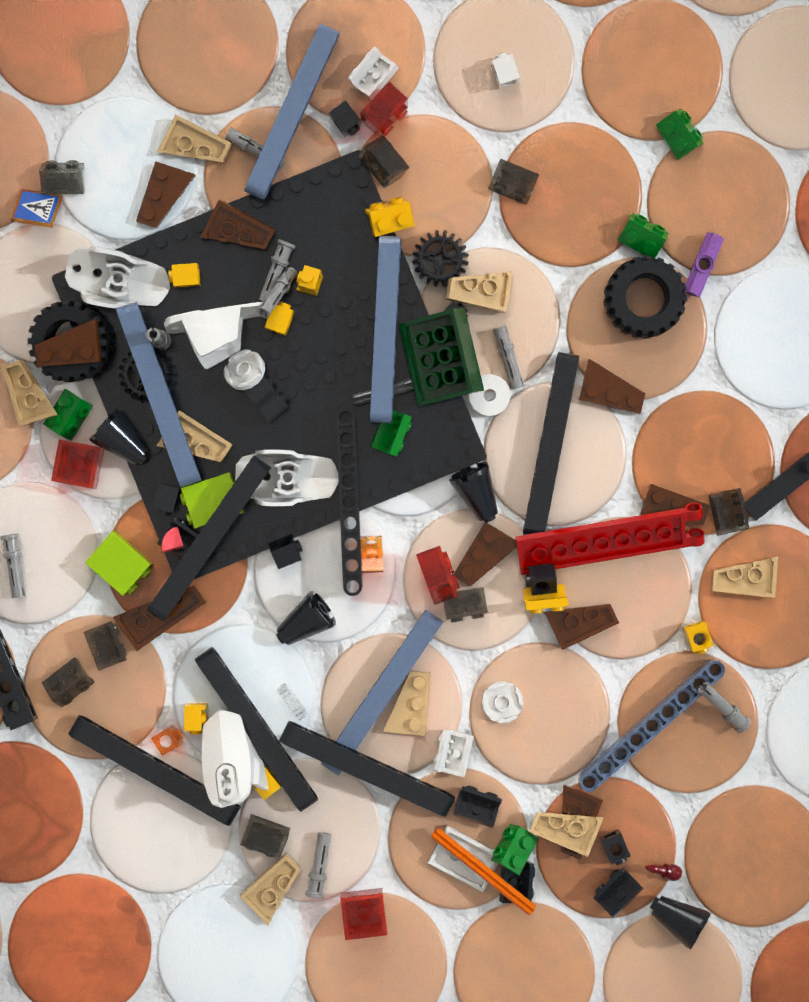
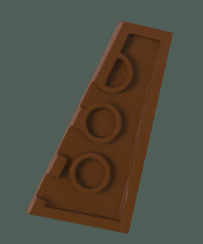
(143, 627)

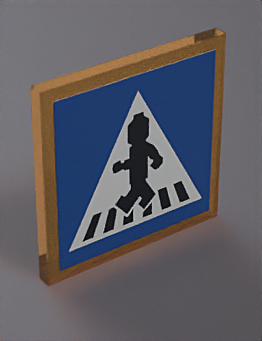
(36, 208)

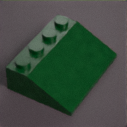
(441, 356)

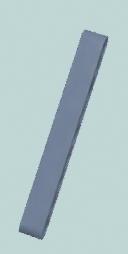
(292, 111)
(385, 329)
(158, 394)
(388, 682)
(640, 727)

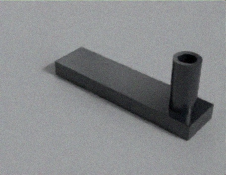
(778, 488)

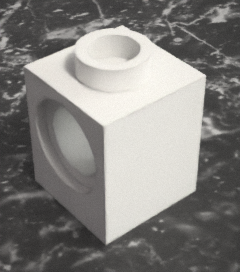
(505, 70)

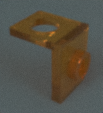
(372, 554)
(175, 735)

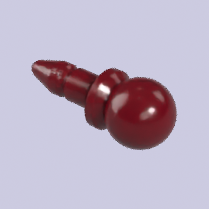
(672, 872)

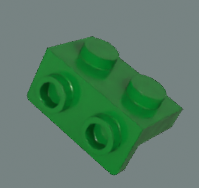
(680, 133)
(643, 235)
(71, 415)
(390, 435)
(514, 848)

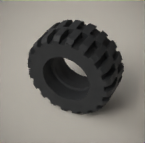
(672, 288)
(47, 326)

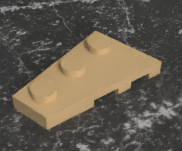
(193, 141)
(482, 291)
(26, 394)
(202, 440)
(749, 579)
(411, 706)
(568, 831)
(270, 887)

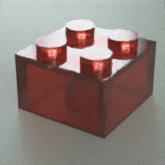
(385, 110)
(77, 464)
(437, 574)
(363, 914)

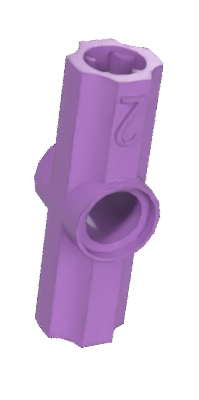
(707, 252)

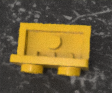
(390, 216)
(537, 603)

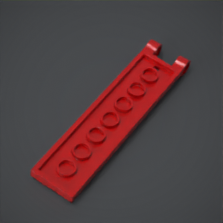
(611, 539)

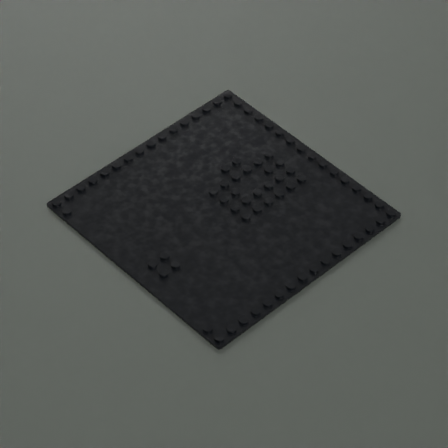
(314, 365)

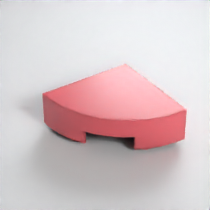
(171, 541)

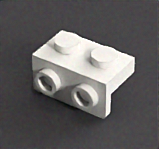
(372, 73)
(453, 752)

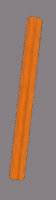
(483, 871)

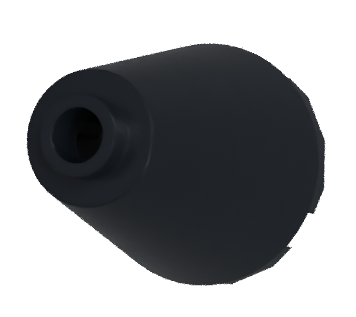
(120, 439)
(476, 490)
(306, 620)
(680, 919)

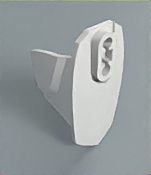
(122, 281)
(213, 332)
(292, 478)
(230, 751)

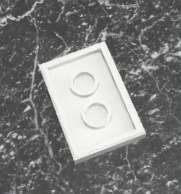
(448, 863)

